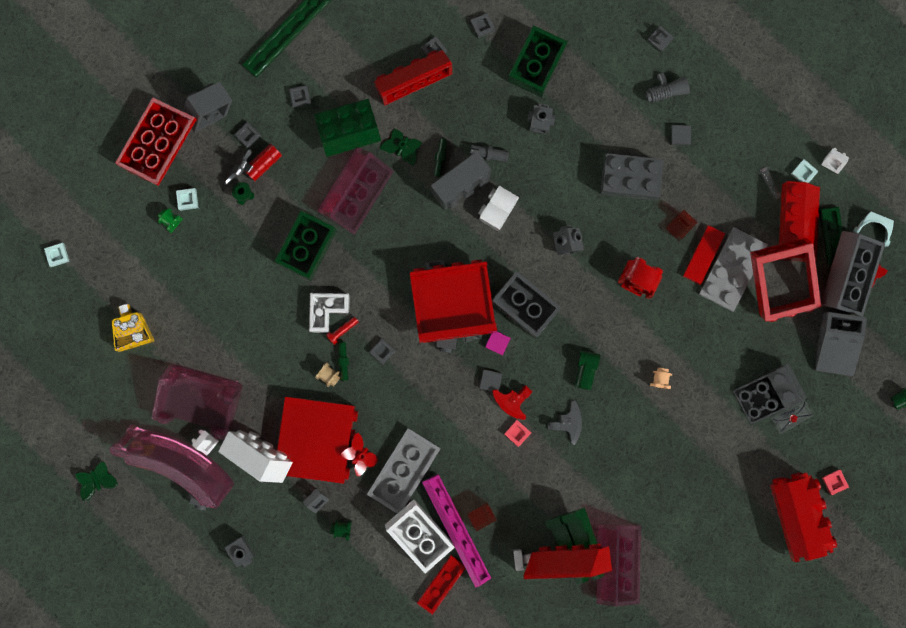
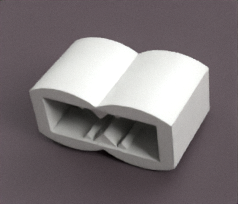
(498, 208)

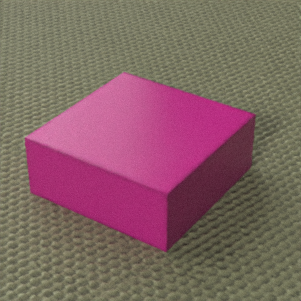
(497, 343)

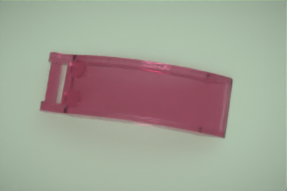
(177, 462)

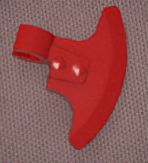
(512, 401)

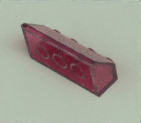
(355, 190)
(621, 584)

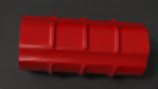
(263, 161)

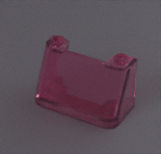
(197, 399)

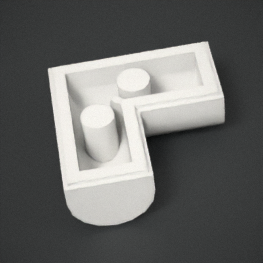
(321, 305)

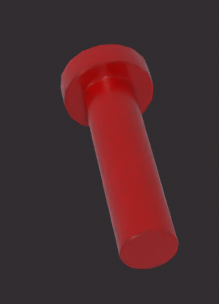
(340, 331)

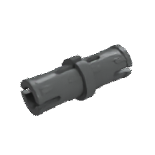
(490, 153)

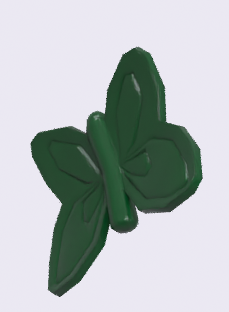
(403, 145)
(94, 480)

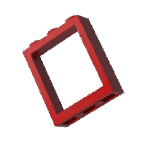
(775, 253)

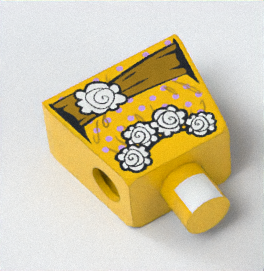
(130, 330)

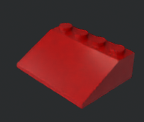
(155, 141)

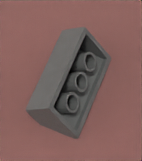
(852, 273)

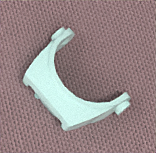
(873, 217)

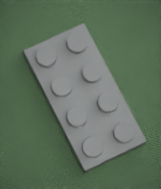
(731, 270)
(403, 471)

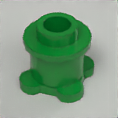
(169, 219)

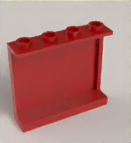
(452, 301)
(314, 438)

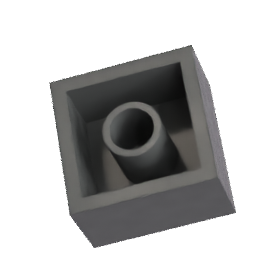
(207, 105)

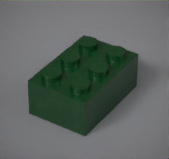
(537, 61)
(347, 127)
(305, 246)

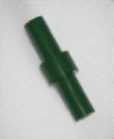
(440, 157)
(343, 361)

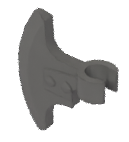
(239, 167)
(569, 422)

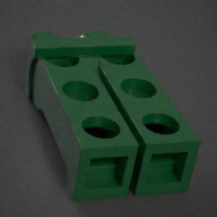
(573, 529)

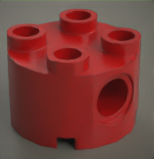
(640, 278)

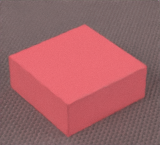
(517, 433)
(835, 482)

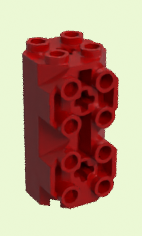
(801, 516)

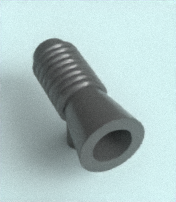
(667, 90)

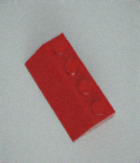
(413, 77)
(799, 215)
(568, 562)

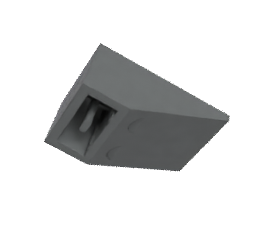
(840, 343)
(770, 394)

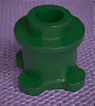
(247, 195)
(341, 529)

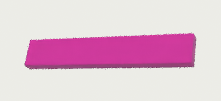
(456, 530)

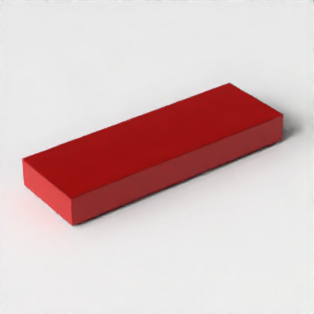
(704, 255)
(441, 584)

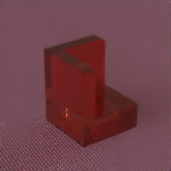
(681, 225)
(482, 517)

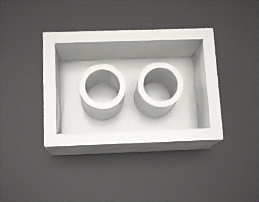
(255, 456)
(419, 536)

